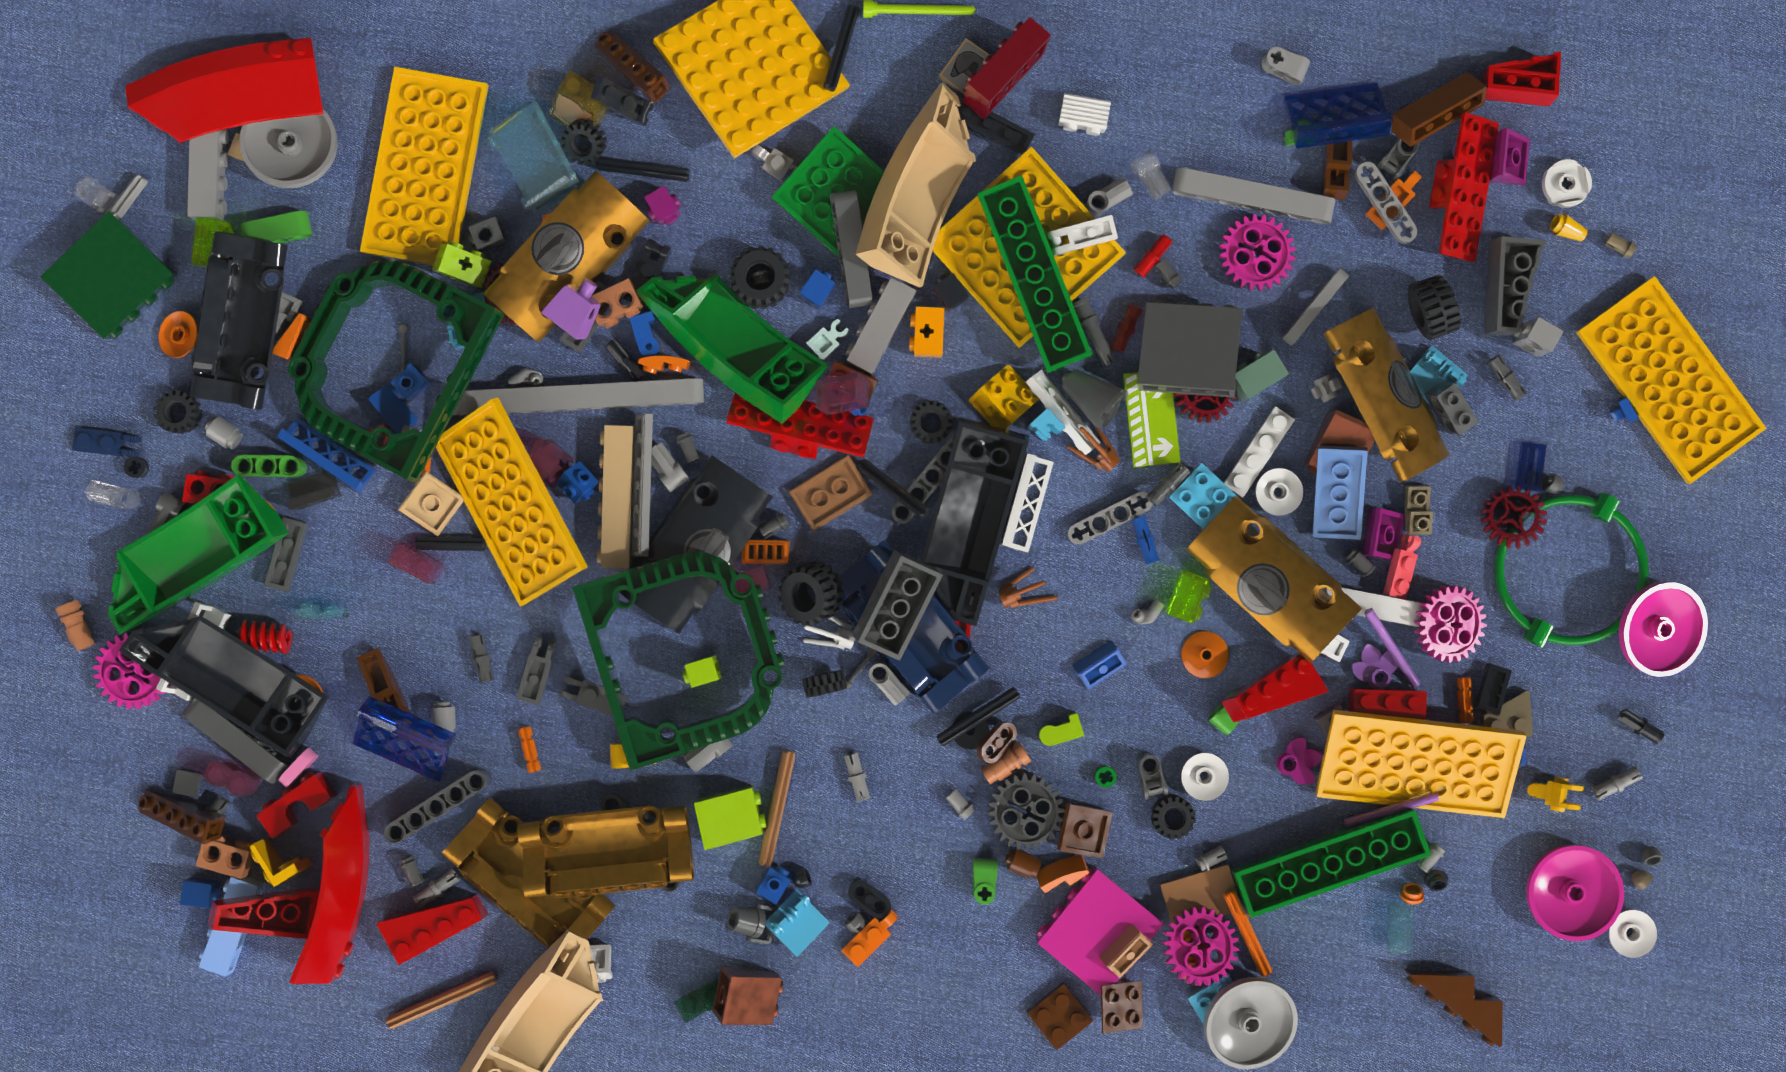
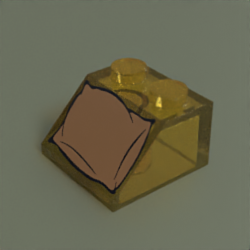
(574, 102)

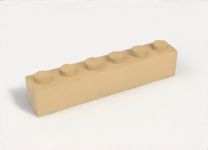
(617, 496)

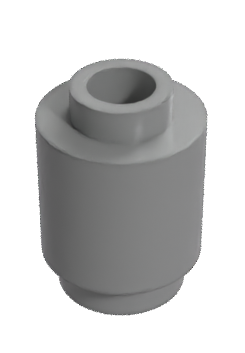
(223, 432)
(444, 716)

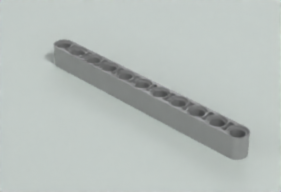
(586, 396)

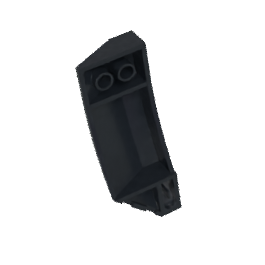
(973, 514)
(230, 679)

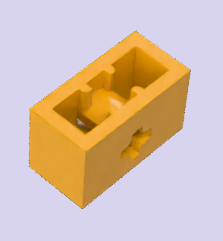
(931, 318)

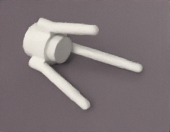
(842, 638)

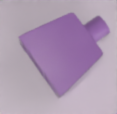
(574, 309)

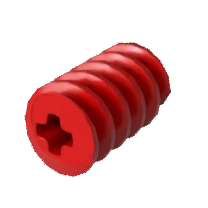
(266, 638)

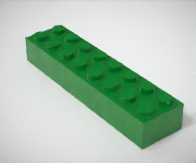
(1034, 274)
(1330, 862)

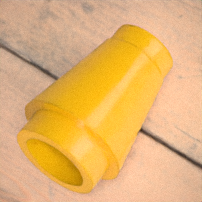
(1567, 227)

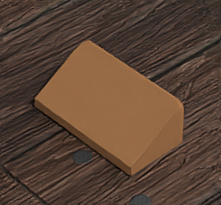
(1125, 951)

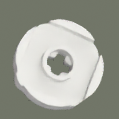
(1576, 193)

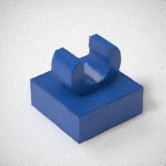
(1625, 410)

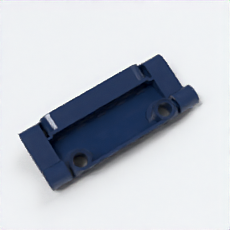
(930, 661)

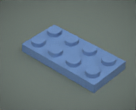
(1339, 492)

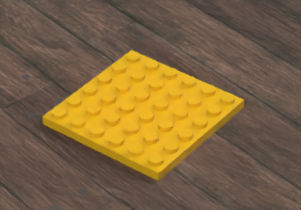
(749, 68)
(973, 256)

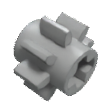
(1326, 388)

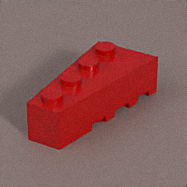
(1278, 687)
(271, 914)
(424, 928)

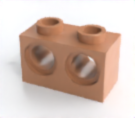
(612, 297)
(225, 862)

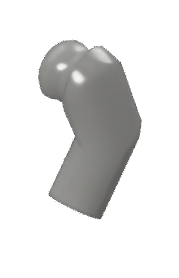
(526, 376)
(1147, 616)

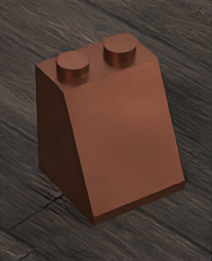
(1339, 430)
(747, 996)

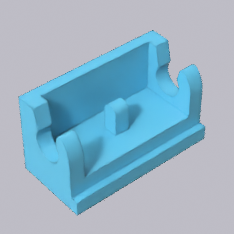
(1044, 424)

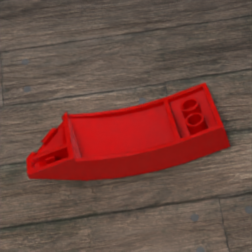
(230, 89)
(340, 893)

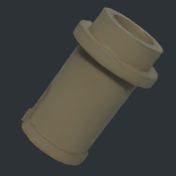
(1620, 245)

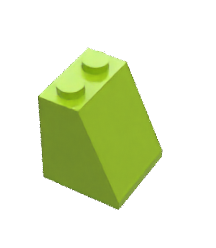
(729, 817)

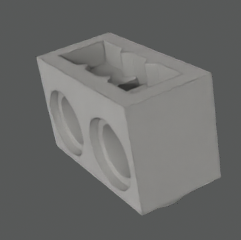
(1537, 337)

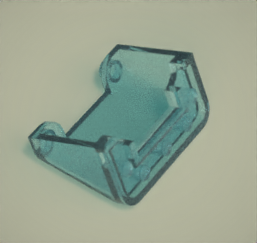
(534, 157)

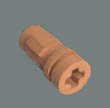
(77, 629)
(1008, 762)

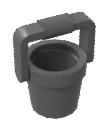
(751, 922)

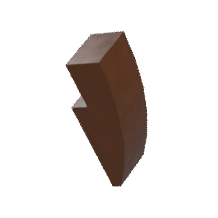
(1336, 170)
(381, 679)

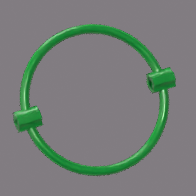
(1539, 630)

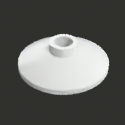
(1288, 484)
(1215, 782)
(1643, 934)

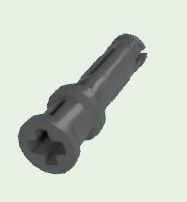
(1089, 322)

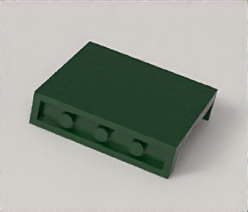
(109, 276)

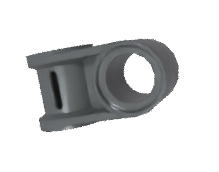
(1396, 159)
(1151, 780)

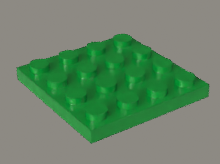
(829, 168)

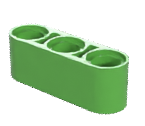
(279, 228)
(258, 462)

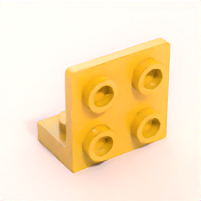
(1003, 398)
(274, 868)

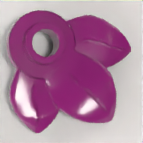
(1301, 761)

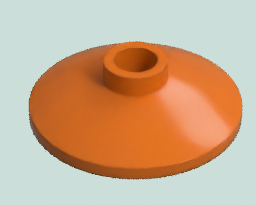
(178, 334)
(1194, 648)

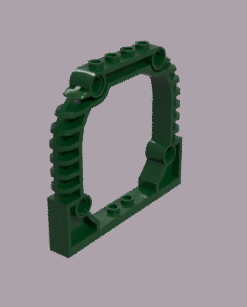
(407, 451)
(641, 740)

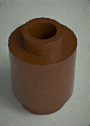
(1022, 863)

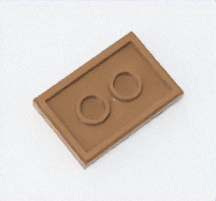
(830, 493)
(1198, 890)

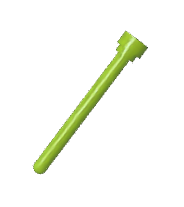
(871, 8)

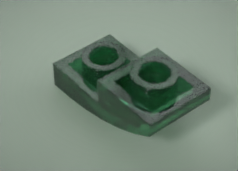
(697, 1001)

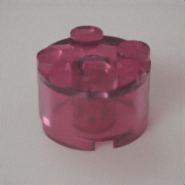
(549, 460)

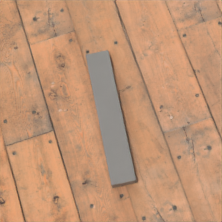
(641, 485)

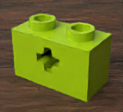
(448, 264)
(702, 671)

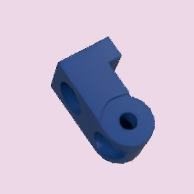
(644, 334)

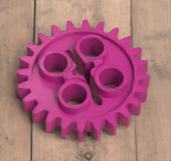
(1265, 233)
(1450, 623)
(121, 688)
(1180, 950)

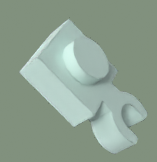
(825, 342)

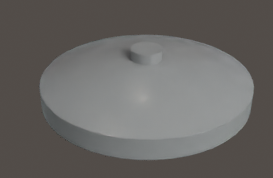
(289, 149)
(1250, 1023)

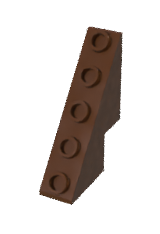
(633, 66)
(183, 816)
(1457, 992)

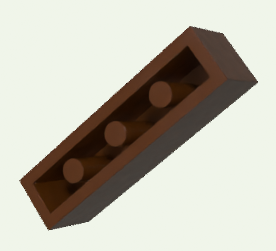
(1438, 109)

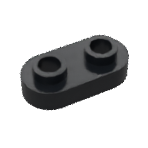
(869, 898)

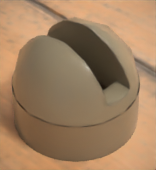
(1641, 879)

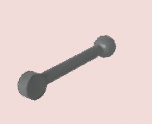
(403, 329)
(871, 653)

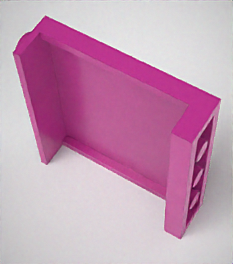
(1090, 924)

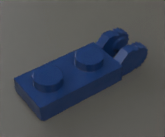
(103, 442)

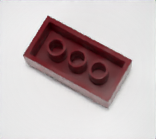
(1006, 67)

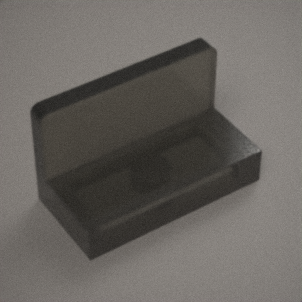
(312, 491)

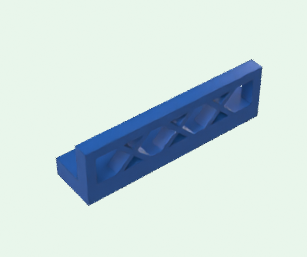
(319, 459)

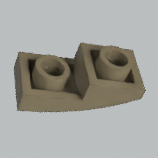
(1417, 512)

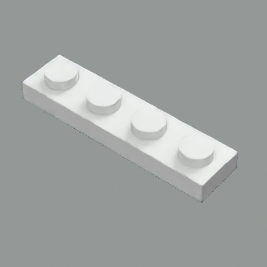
(1057, 404)
(1258, 452)

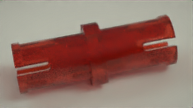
(1126, 328)

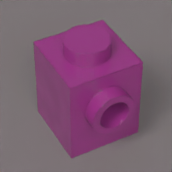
(663, 206)

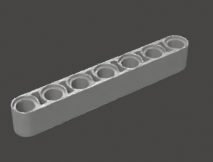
(1253, 196)

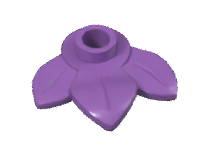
(1372, 664)

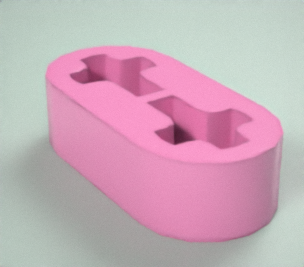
(298, 768)

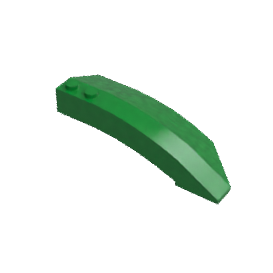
(734, 342)
(192, 552)

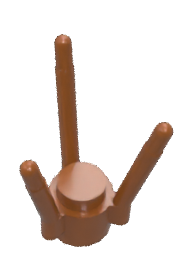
(1107, 457)
(1010, 595)

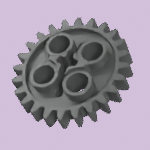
(1015, 830)

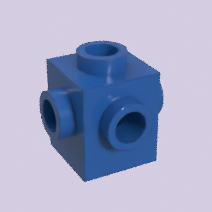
(577, 483)

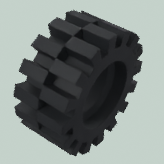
(592, 132)
(165, 405)
(931, 436)
(824, 683)
(1187, 817)

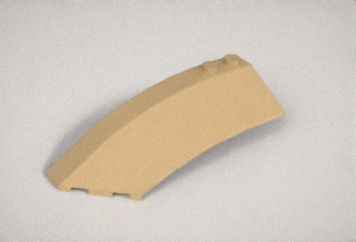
(917, 190)
(539, 1011)

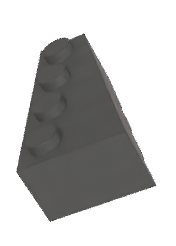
(1509, 281)

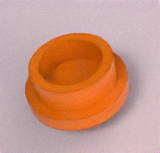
(1412, 893)

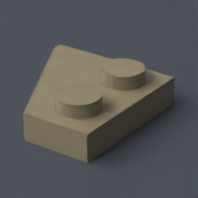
(1513, 716)

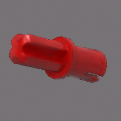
(1153, 255)

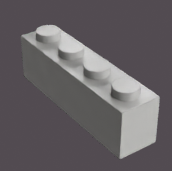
(207, 176)
(881, 325)

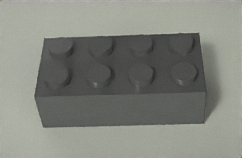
(897, 605)

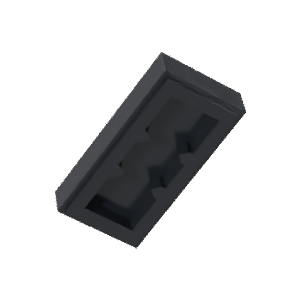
(1493, 689)

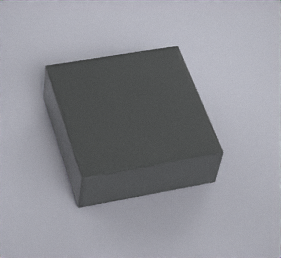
(187, 782)

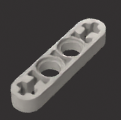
(1382, 204)
(1315, 306)
(1108, 516)

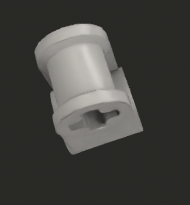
(1289, 66)

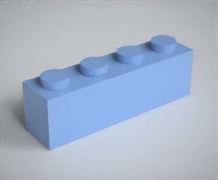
(223, 946)

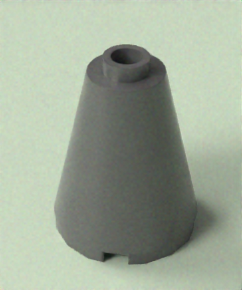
(1094, 396)

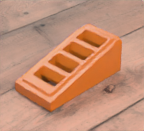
(292, 337)
(784, 552)

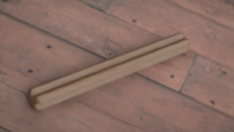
(776, 808)
(441, 1000)

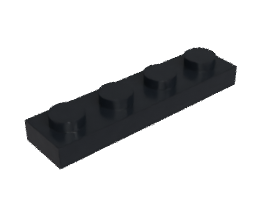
(996, 129)

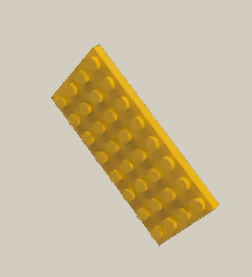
(423, 165)
(1671, 380)
(509, 502)
(1404, 758)

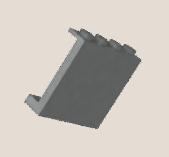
(1190, 349)

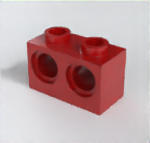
(211, 484)

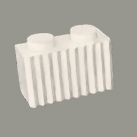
(1084, 114)

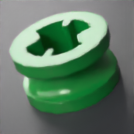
(1103, 769)

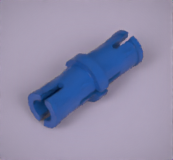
(1150, 555)

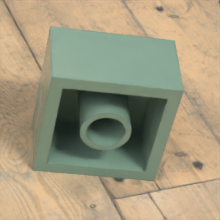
(1261, 373)

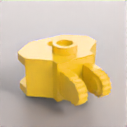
(1555, 793)

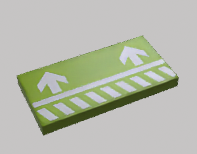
(1150, 425)

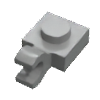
(775, 164)
(287, 312)

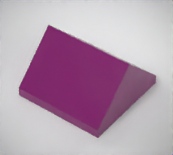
(1510, 158)
(1382, 533)

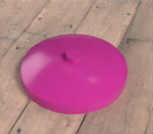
(1663, 628)
(1575, 892)

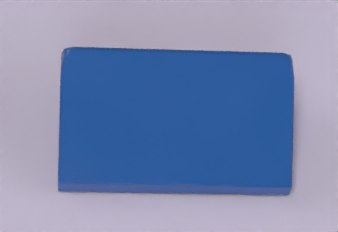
(392, 409)
(1099, 664)

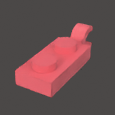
(1402, 568)

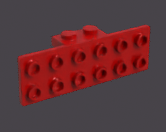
(1463, 186)
(805, 428)

